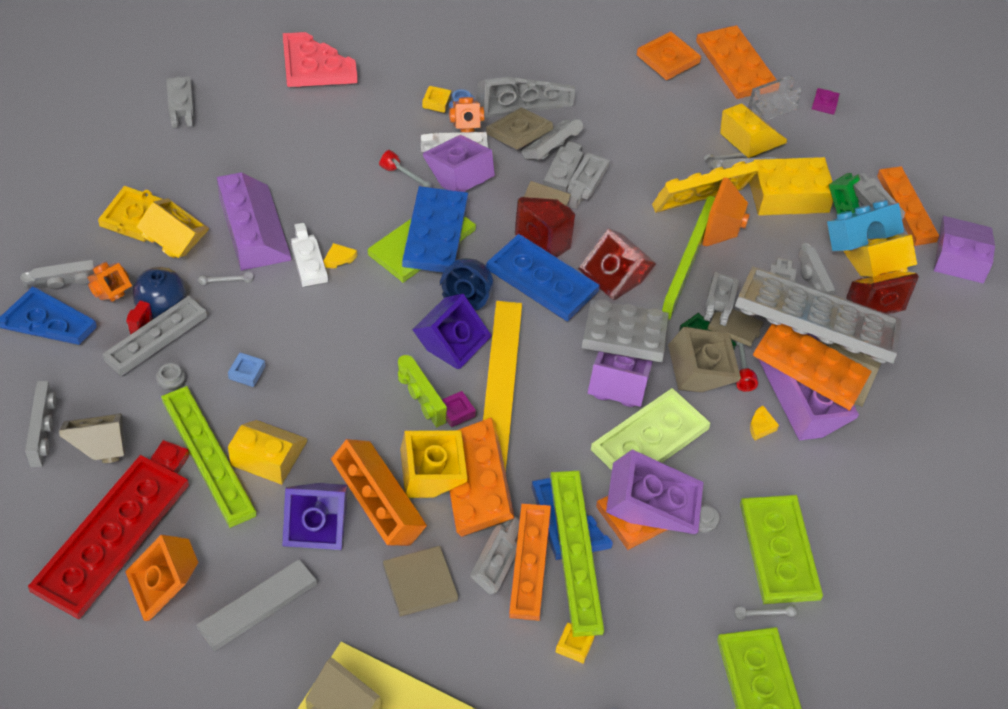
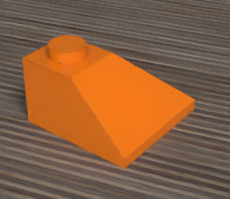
(726, 215)
(161, 573)

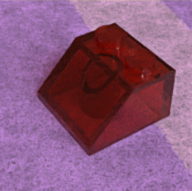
(545, 223)
(616, 264)
(884, 292)

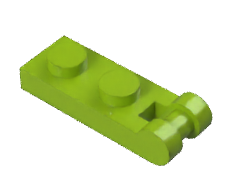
(422, 390)

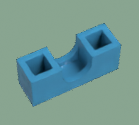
(851, 229)

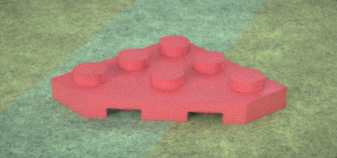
(315, 63)

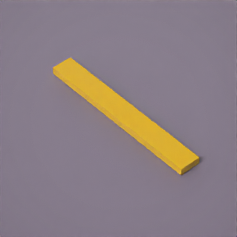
(502, 370)

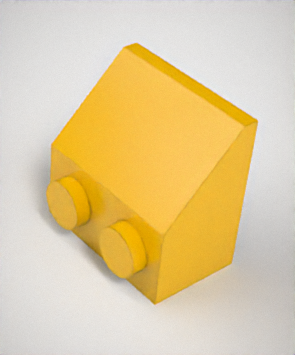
(749, 131)
(171, 227)
(883, 255)
(265, 450)
(432, 462)

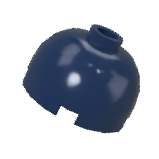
(468, 278)
(160, 288)

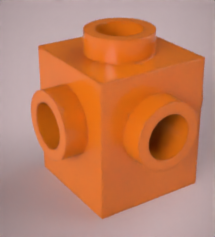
(462, 106)
(117, 278)

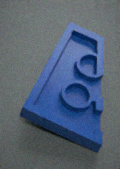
(47, 317)
(543, 496)

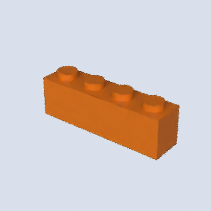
(378, 492)

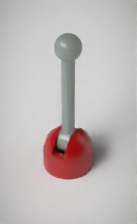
(390, 161)
(748, 377)

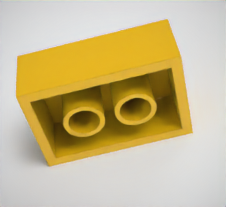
(792, 186)

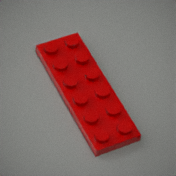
(108, 537)

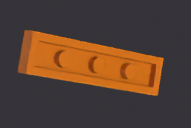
(916, 218)
(530, 562)

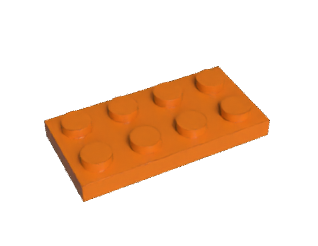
(735, 60)
(813, 364)
(486, 494)

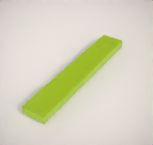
(687, 260)
(208, 457)
(576, 554)

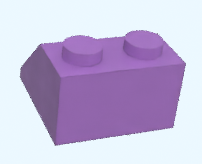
(460, 163)

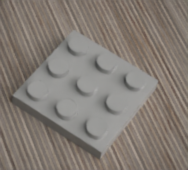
(625, 330)

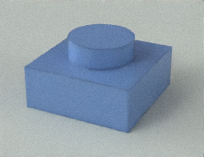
(246, 369)

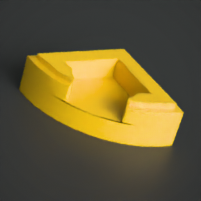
(339, 255)
(762, 423)

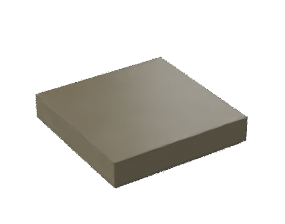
(519, 128)
(420, 581)

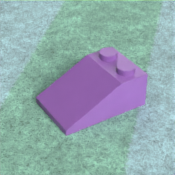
(964, 249)
(620, 378)
(654, 494)

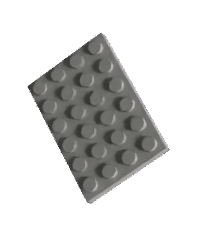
(820, 314)

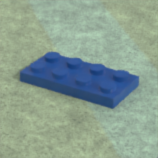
(435, 229)
(543, 277)

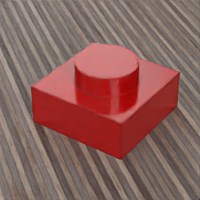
(139, 316)
(170, 456)

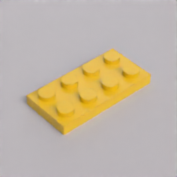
(699, 186)

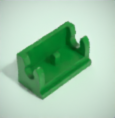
(844, 193)

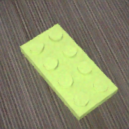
(654, 430)

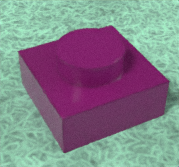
(825, 101)
(458, 409)

